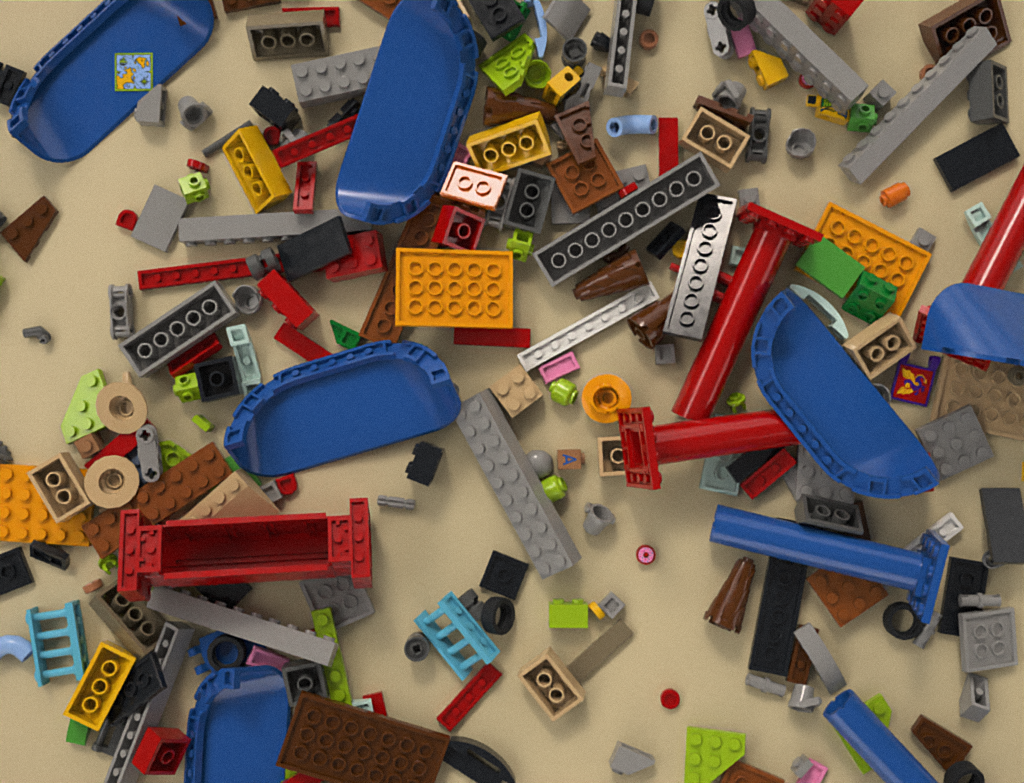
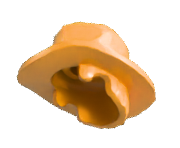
(604, 396)

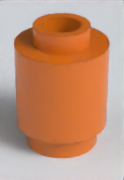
(894, 194)

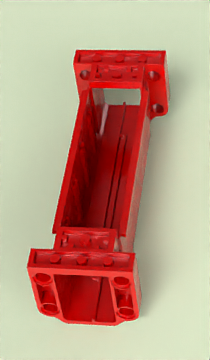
(243, 550)

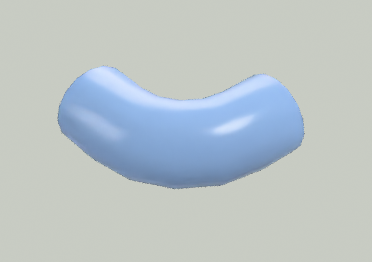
(632, 125)
(15, 646)

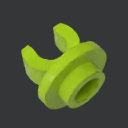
(736, 399)
(108, 563)

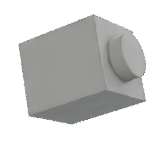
(880, 95)

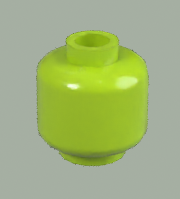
(563, 392)
(554, 488)

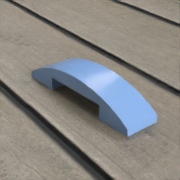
(540, 42)

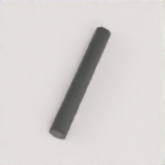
(219, 143)

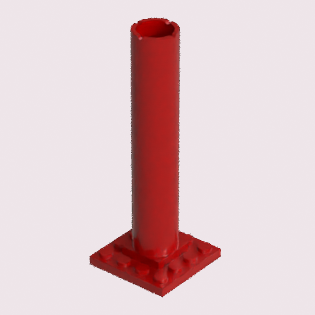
(994, 259)
(739, 307)
(651, 445)

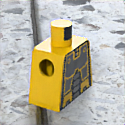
(562, 85)

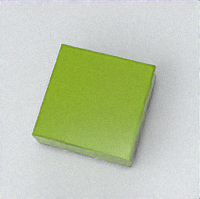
(203, 423)

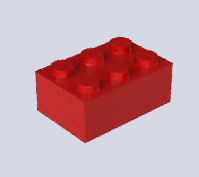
(832, 13)
(366, 259)
(287, 300)

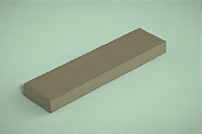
(599, 650)

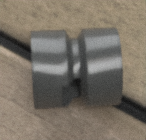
(574, 52)
(257, 266)
(471, 603)
(417, 647)

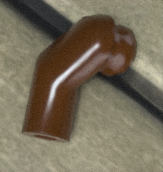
(613, 255)

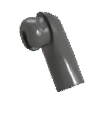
(39, 332)

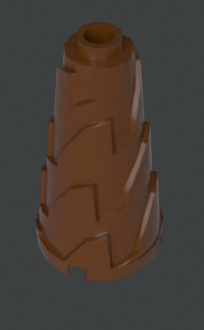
(503, 109)
(620, 275)
(650, 322)
(730, 603)

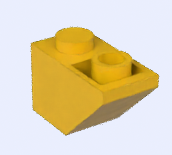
(768, 68)

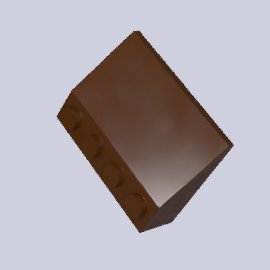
(952, 23)

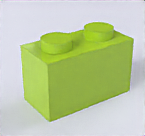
(568, 614)

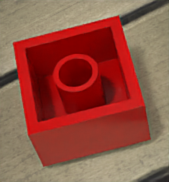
(458, 229)
(161, 751)

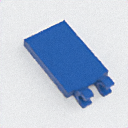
(225, 652)

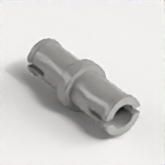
(979, 600)
(927, 630)
(765, 684)

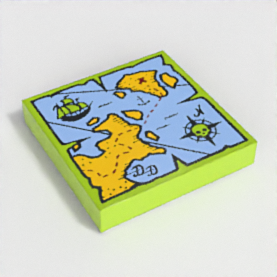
(133, 71)

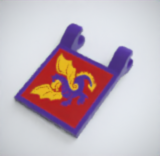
(914, 382)

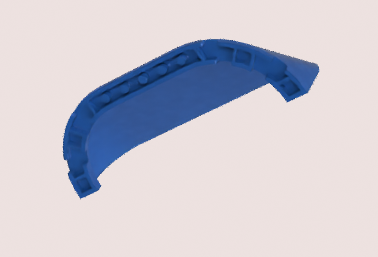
(73, 92)
(410, 113)
(977, 323)
(835, 405)
(341, 408)
(238, 727)

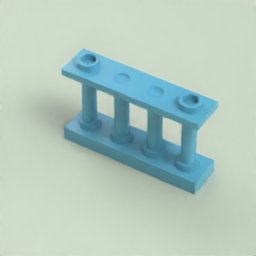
(468, 627)
(74, 630)

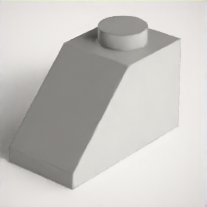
(152, 107)
(974, 698)
(629, 759)

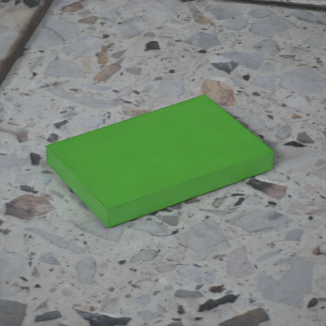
(830, 267)

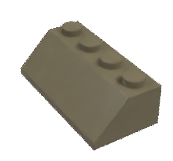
(288, 35)
(130, 621)

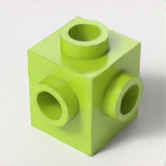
(194, 187)
(520, 248)
(186, 387)

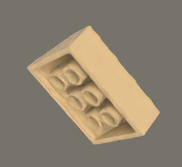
(234, 498)

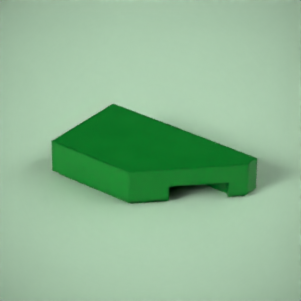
(345, 336)

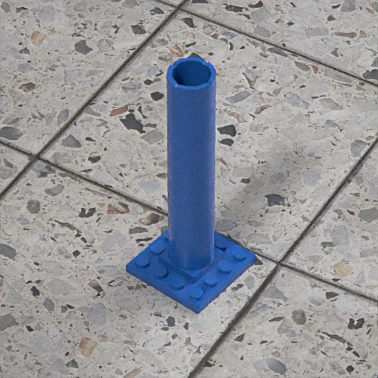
(831, 551)
(874, 740)

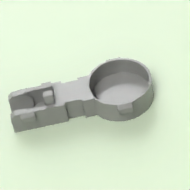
(588, 80)

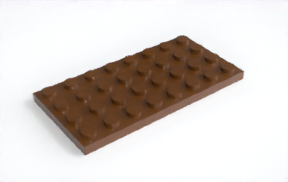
(358, 745)

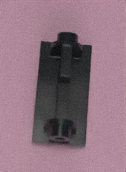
(349, 109)

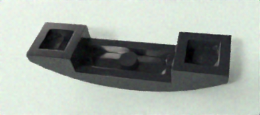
(462, 744)

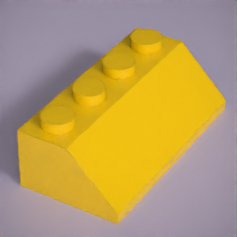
(510, 144)
(256, 168)
(100, 685)

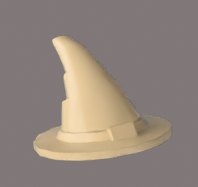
(122, 406)
(111, 482)

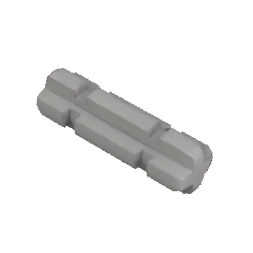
(396, 502)

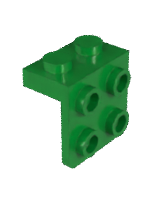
(870, 298)

